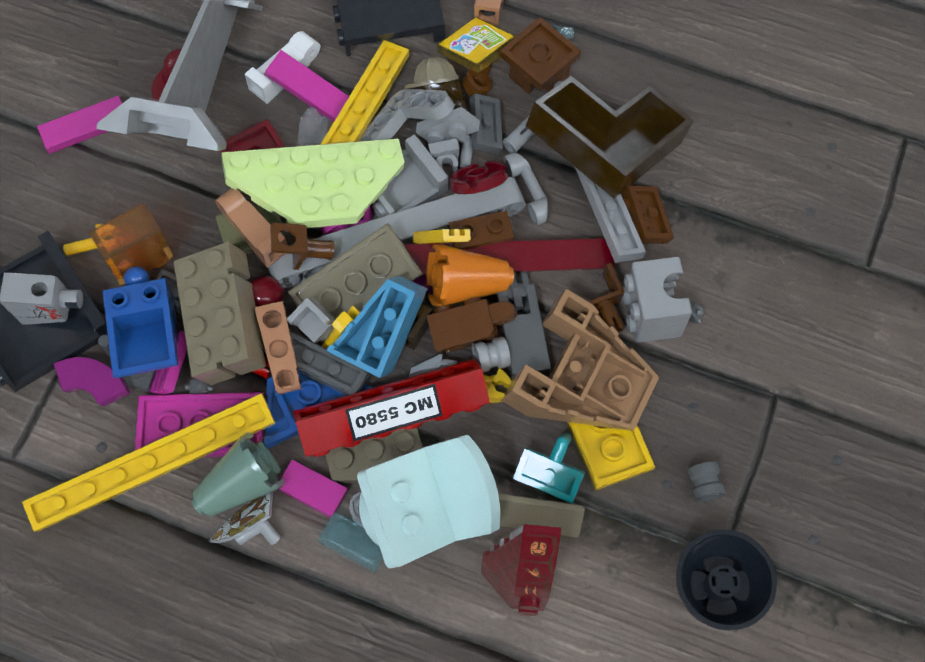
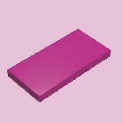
(167, 414)

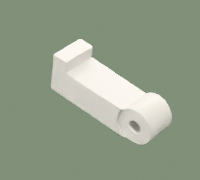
(300, 47)

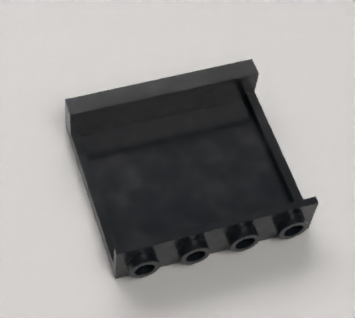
(387, 19)
(33, 348)

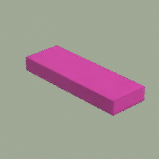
(306, 85)
(76, 126)

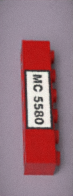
(391, 408)

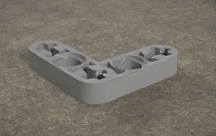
(408, 104)

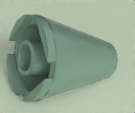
(238, 477)

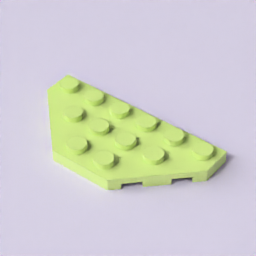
(316, 181)

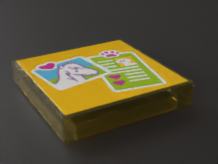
(475, 44)

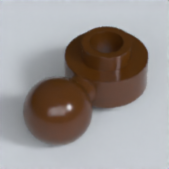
(477, 82)

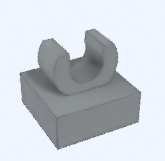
(445, 152)

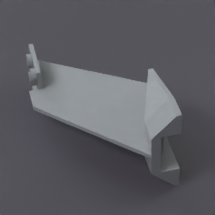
(190, 84)

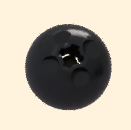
(738, 568)

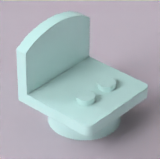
(428, 500)

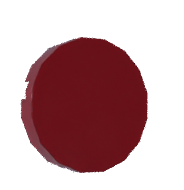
(476, 180)

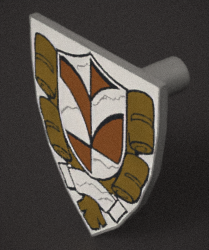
(249, 522)

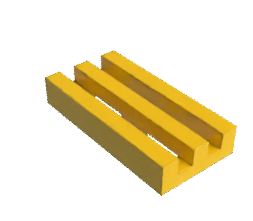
(441, 236)

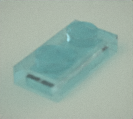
(351, 542)

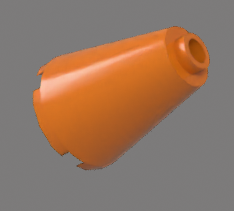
(464, 275)

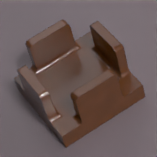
(539, 57)

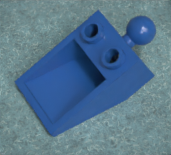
(141, 324)

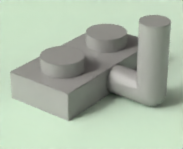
(455, 125)

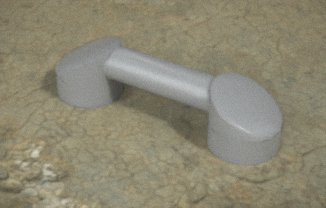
(518, 165)

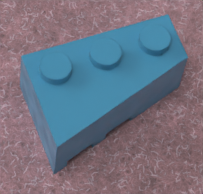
(381, 328)

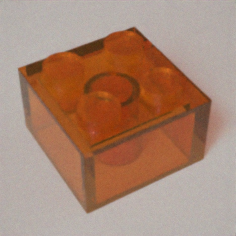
(131, 242)

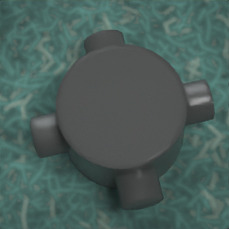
(697, 312)
(198, 387)

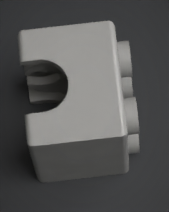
(650, 300)

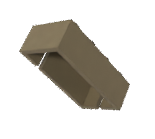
(219, 314)

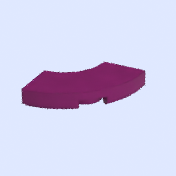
(91, 376)

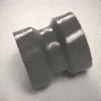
(706, 482)

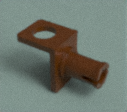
(301, 245)
(606, 303)

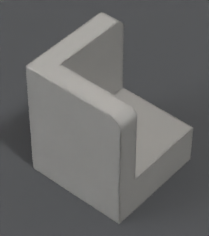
(312, 319)

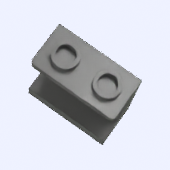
(416, 184)

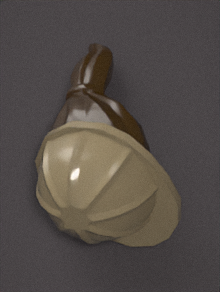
(439, 75)

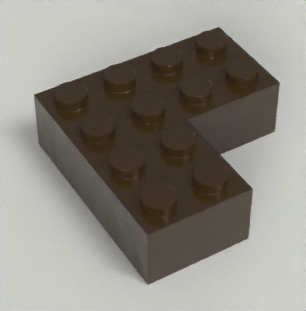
(607, 143)

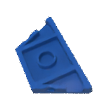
(284, 405)

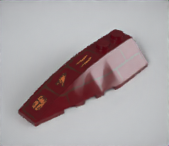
(524, 567)

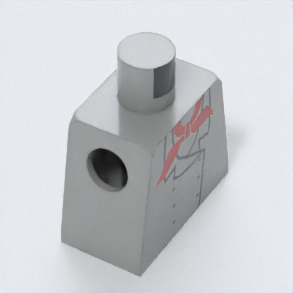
(38, 298)

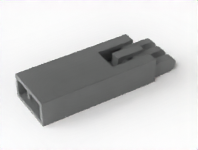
(525, 333)

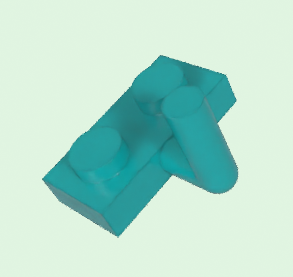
(550, 473)

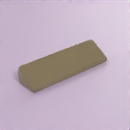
(522, 510)

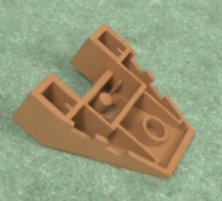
(594, 377)

